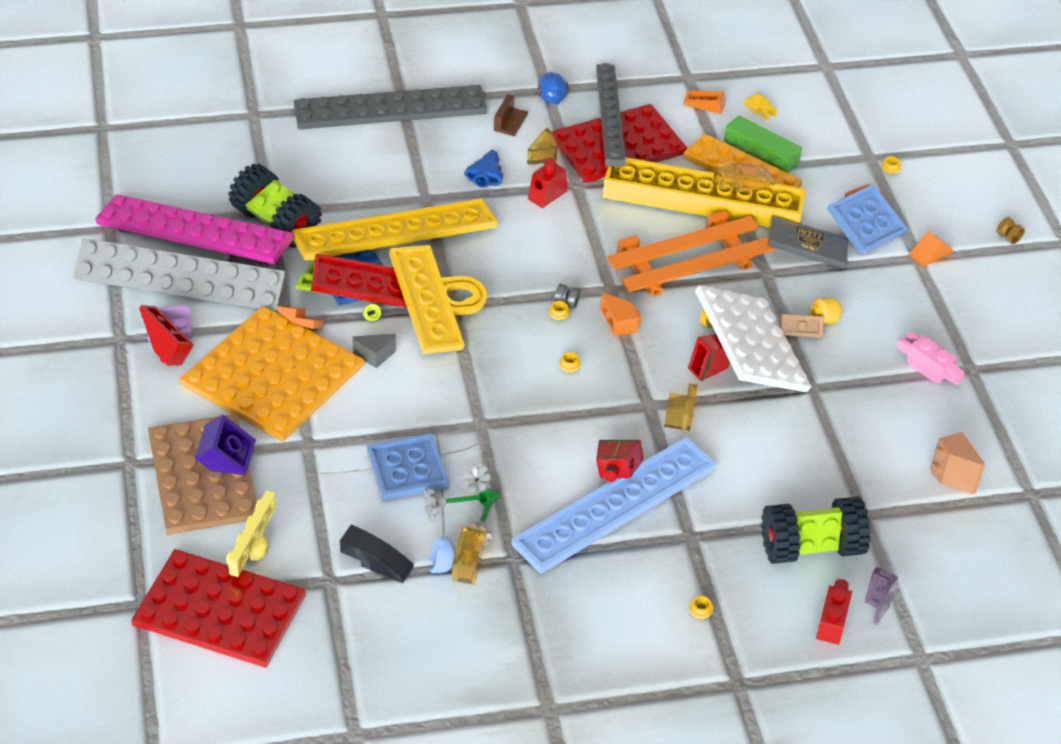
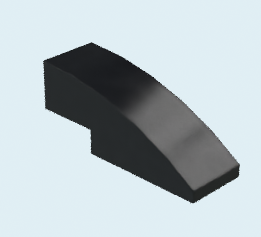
(375, 554)

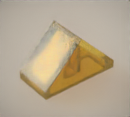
(542, 148)

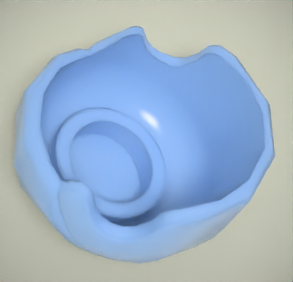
(442, 555)

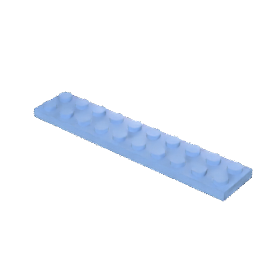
(612, 505)

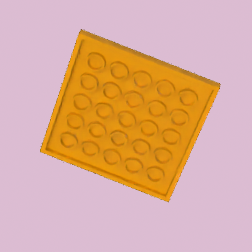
(272, 373)

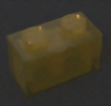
(468, 555)

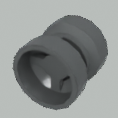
(567, 295)

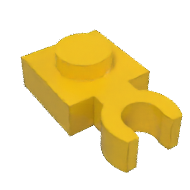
(759, 104)

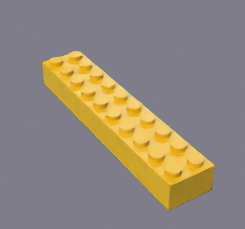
(698, 192)

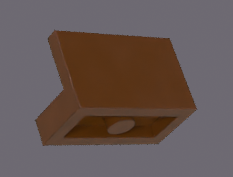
(507, 118)

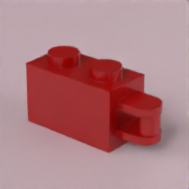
(834, 612)

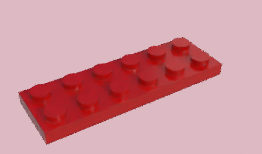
(356, 280)

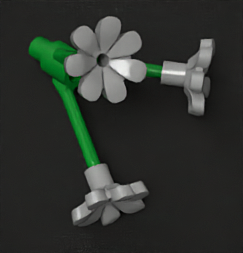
(474, 480)

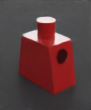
(547, 183)

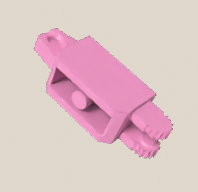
(930, 359)

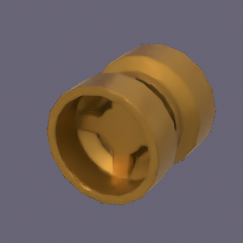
(1010, 230)

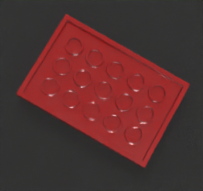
(644, 138)
(218, 611)

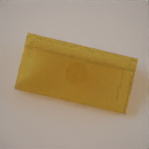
(681, 409)

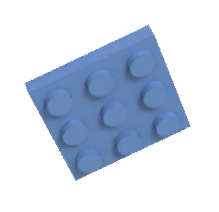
(867, 219)
(407, 466)

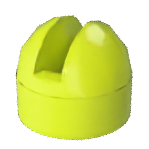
(372, 317)

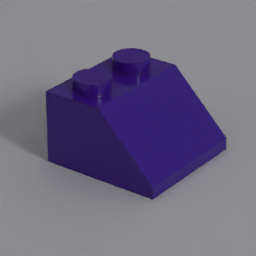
(225, 447)

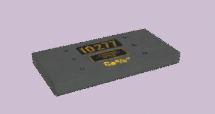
(808, 241)

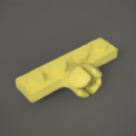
(252, 541)

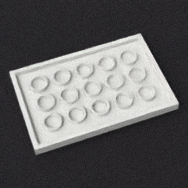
(752, 339)

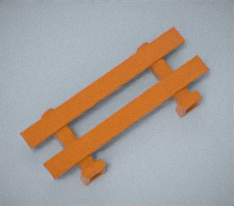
(716, 229)

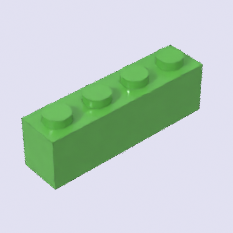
(762, 144)

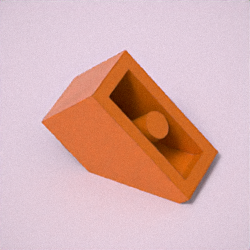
(619, 315)

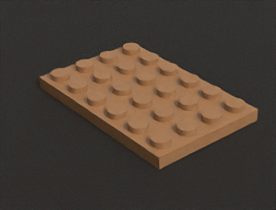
(188, 490)

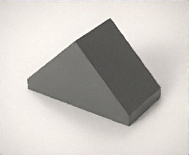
(374, 348)

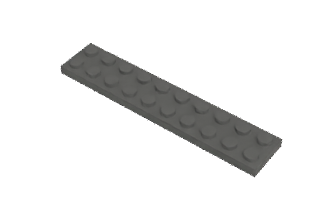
(389, 106)

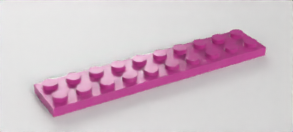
(195, 228)

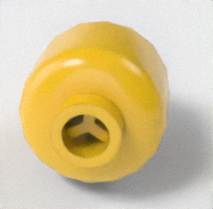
(827, 308)

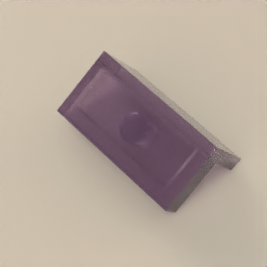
(880, 592)

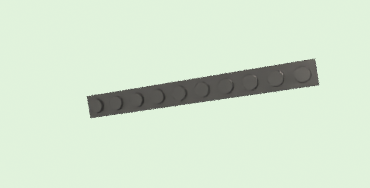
(610, 115)

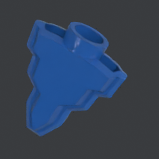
(485, 170)

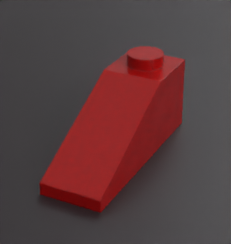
(165, 337)

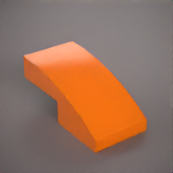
(297, 316)

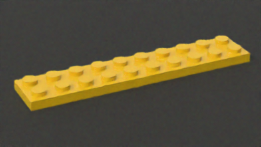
(394, 229)

